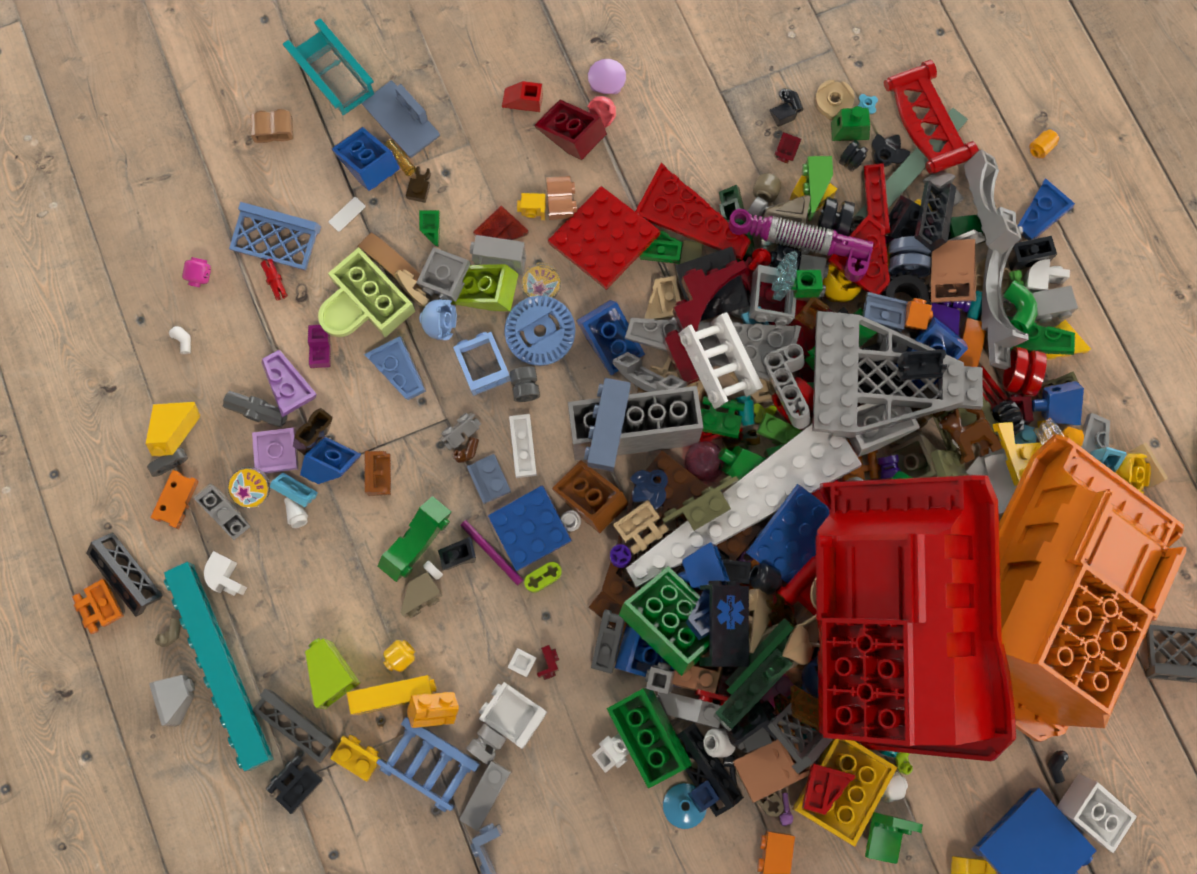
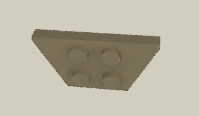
(793, 210)

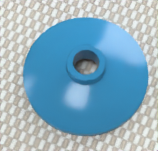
(673, 811)

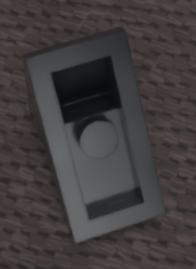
(457, 554)

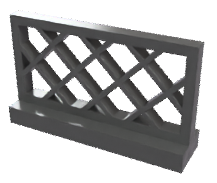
(1172, 671)
(808, 750)

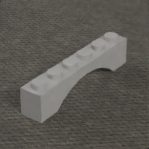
(982, 174)

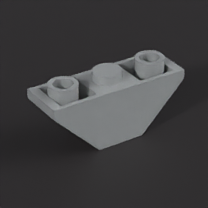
(222, 511)

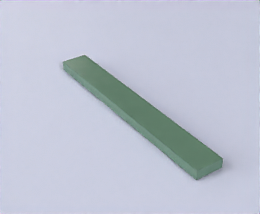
(913, 166)

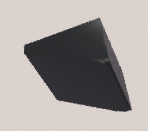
(783, 114)

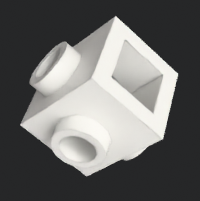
(611, 753)

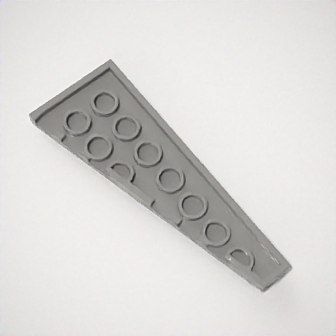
(756, 339)

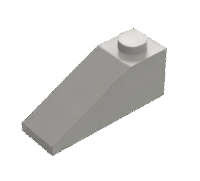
(689, 709)
(485, 795)

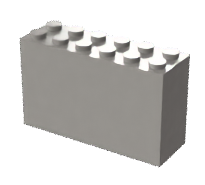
(650, 422)

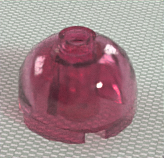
(703, 461)

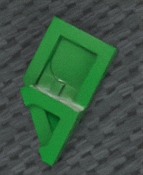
(430, 225)

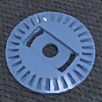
(535, 312)

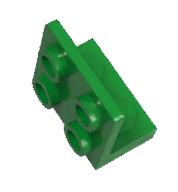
(887, 835)

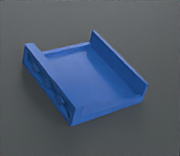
(1034, 840)

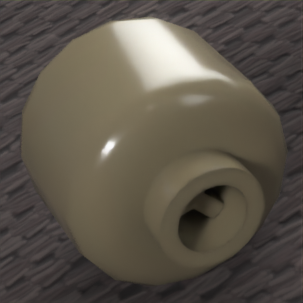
(767, 187)

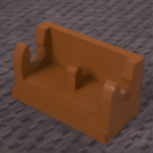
(377, 473)

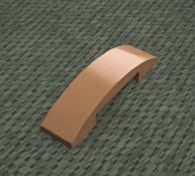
(386, 257)

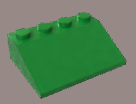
(660, 618)

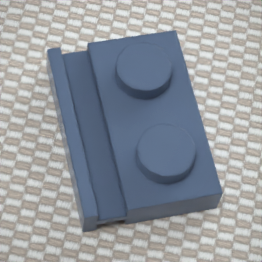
(885, 311)
(488, 479)

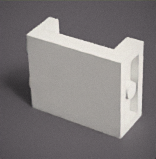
(512, 714)

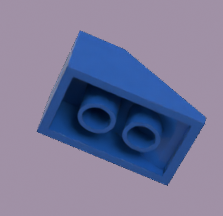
(366, 158)
(606, 333)
(939, 338)
(636, 654)

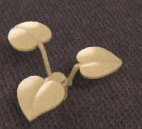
(798, 645)

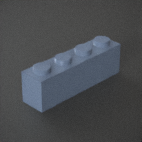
(608, 424)

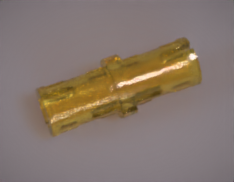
(401, 158)

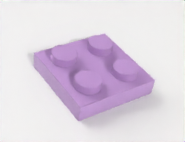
(275, 450)

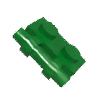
(722, 423)

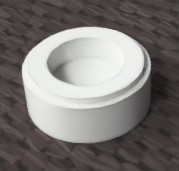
(432, 570)

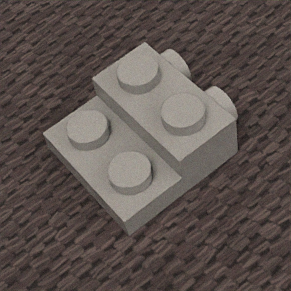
(443, 275)

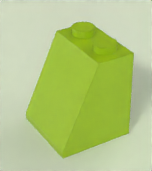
(328, 673)

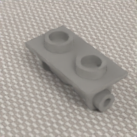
(453, 435)

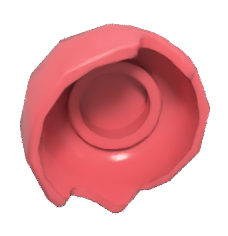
(603, 108)

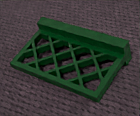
(776, 639)

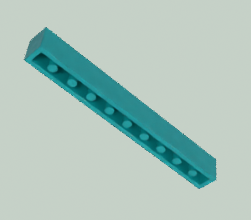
(218, 667)

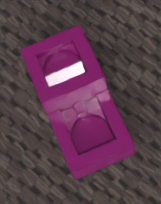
(319, 347)

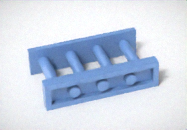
(448, 753)

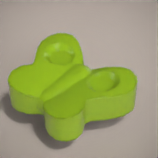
(759, 411)

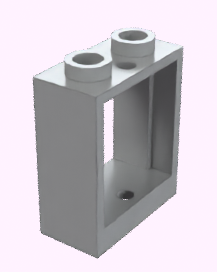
(499, 251)
(768, 275)

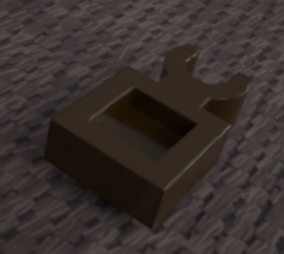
(419, 187)
(742, 441)
(780, 611)

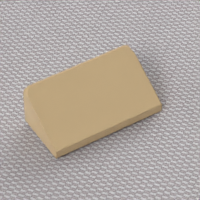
(1157, 473)

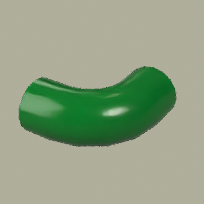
(1025, 306)

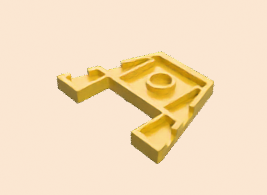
(1017, 454)

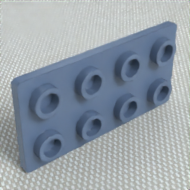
(401, 118)

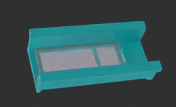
(332, 69)

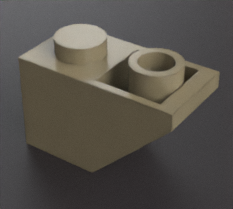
(419, 593)

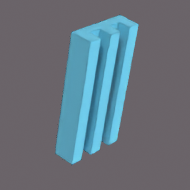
(293, 489)

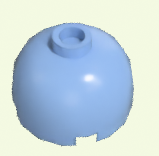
(438, 319)

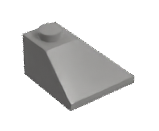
(172, 698)

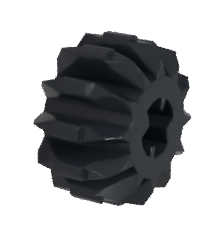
(1009, 412)

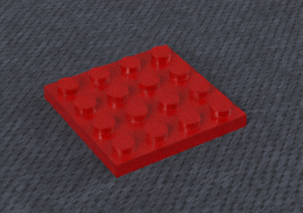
(604, 237)

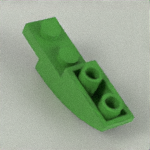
(777, 430)

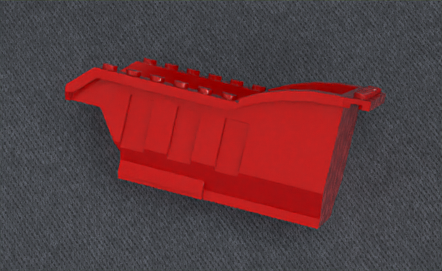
(913, 618)

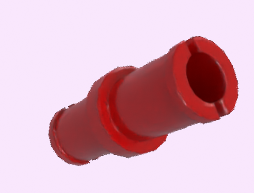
(274, 279)

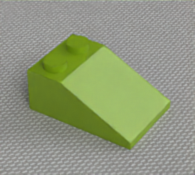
(488, 287)

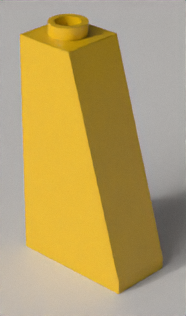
(389, 695)

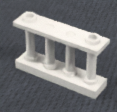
(735, 352)

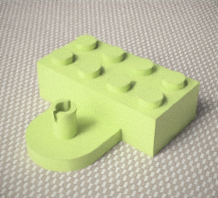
(362, 296)

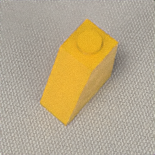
(170, 426)

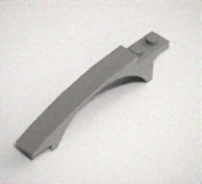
(1001, 332)

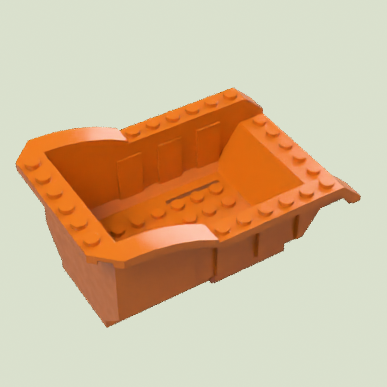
(1078, 586)

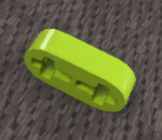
(540, 572)

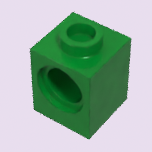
(813, 278)

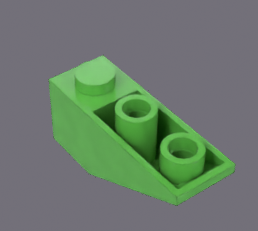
(818, 177)

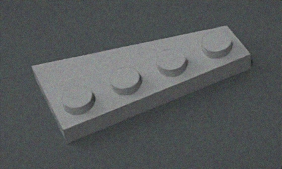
(1095, 433)

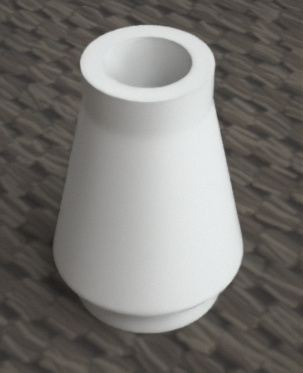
(295, 514)

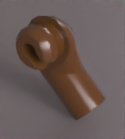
(468, 453)

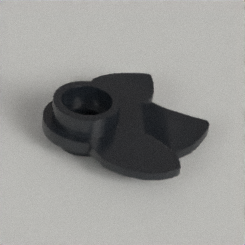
(889, 149)

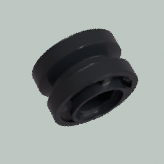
(853, 156)

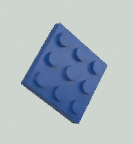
(530, 528)

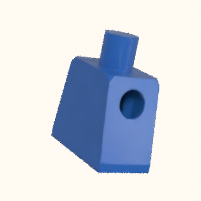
(1061, 403)
(703, 567)

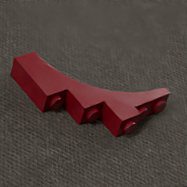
(700, 291)

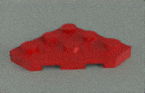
(877, 274)

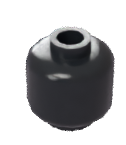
(765, 578)

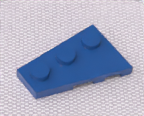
(1044, 210)

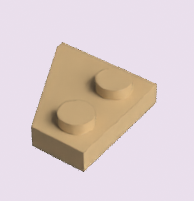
(663, 299)

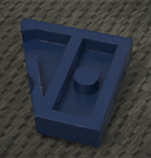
(700, 616)

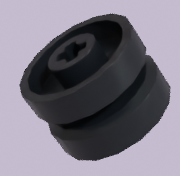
(838, 221)

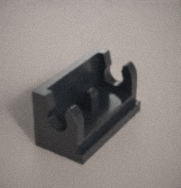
(921, 364)

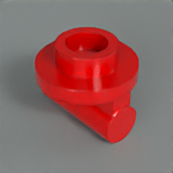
(760, 257)

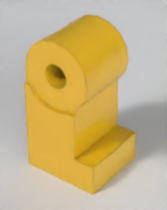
(966, 865)

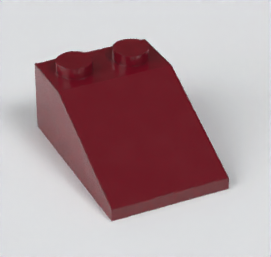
(572, 129)

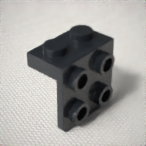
(758, 716)

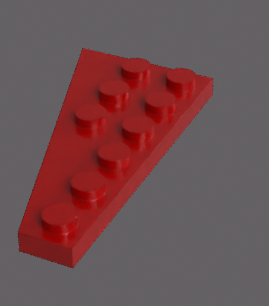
(683, 211)

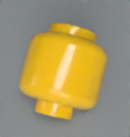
(399, 655)

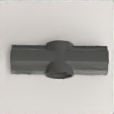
(254, 408)

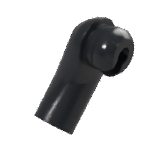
(792, 98)
(1055, 765)

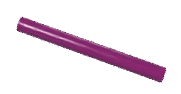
(491, 552)

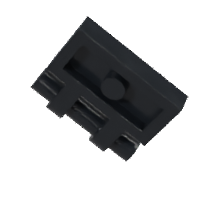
(298, 789)

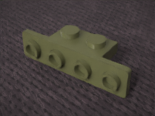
(704, 508)

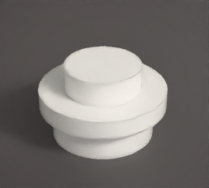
(571, 520)

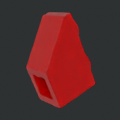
(523, 96)

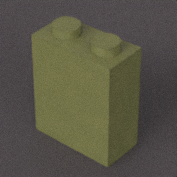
(966, 419)

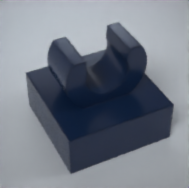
(703, 796)

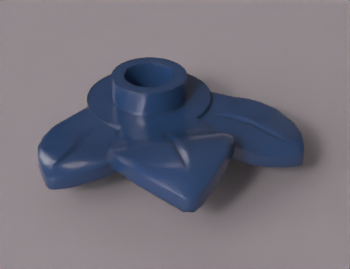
(647, 489)

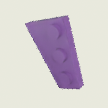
(286, 383)

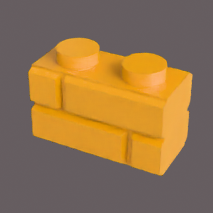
(432, 709)

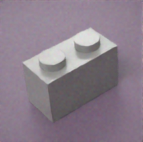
(1055, 303)

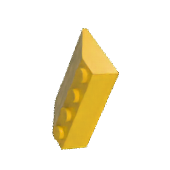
(861, 796)

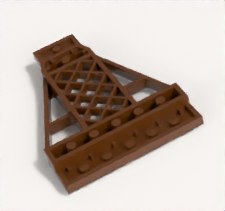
(680, 487)

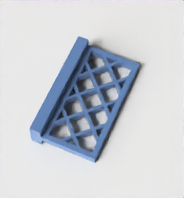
(275, 219)

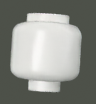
(717, 743)
(896, 789)

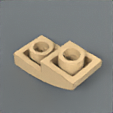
(407, 283)

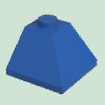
(327, 461)

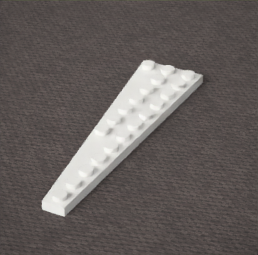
(804, 461)

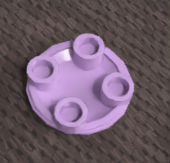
(606, 76)

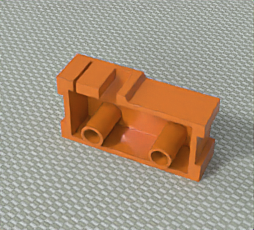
(174, 499)

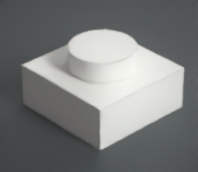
(522, 662)

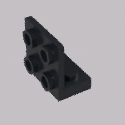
(904, 218)

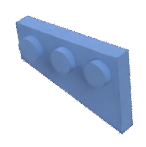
(397, 366)

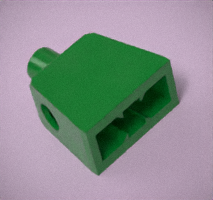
(851, 124)
(739, 461)

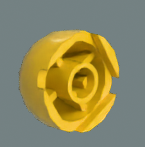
(839, 287)
(1135, 471)

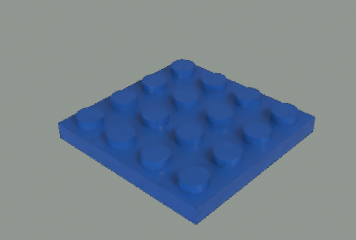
(791, 533)

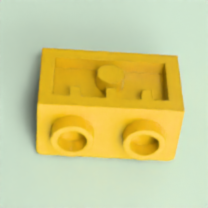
(355, 757)

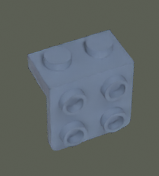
(478, 848)

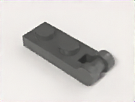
(607, 642)

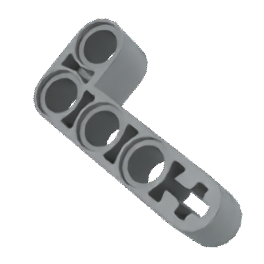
(789, 388)

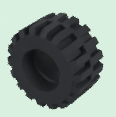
(910, 285)

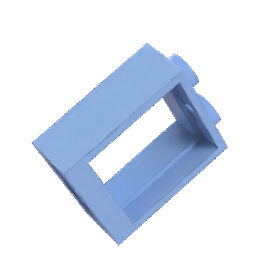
(487, 382)

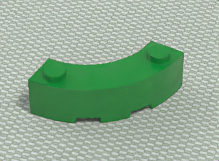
(423, 529)

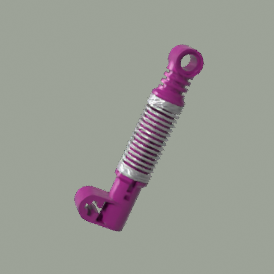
(809, 238)

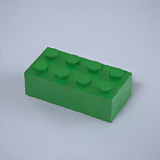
(649, 737)

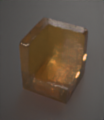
(808, 312)

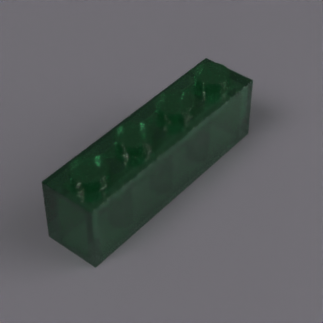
(753, 689)

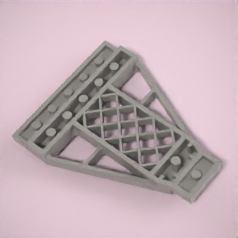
(838, 385)

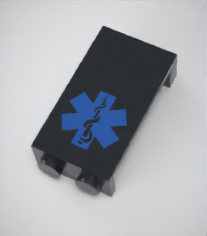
(728, 625)

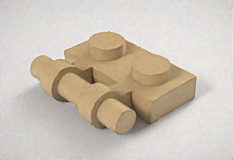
(636, 522)

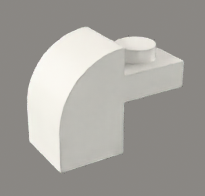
(1042, 274)
(217, 575)

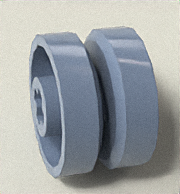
(909, 255)

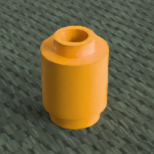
(1044, 143)

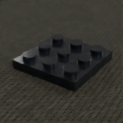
(731, 296)

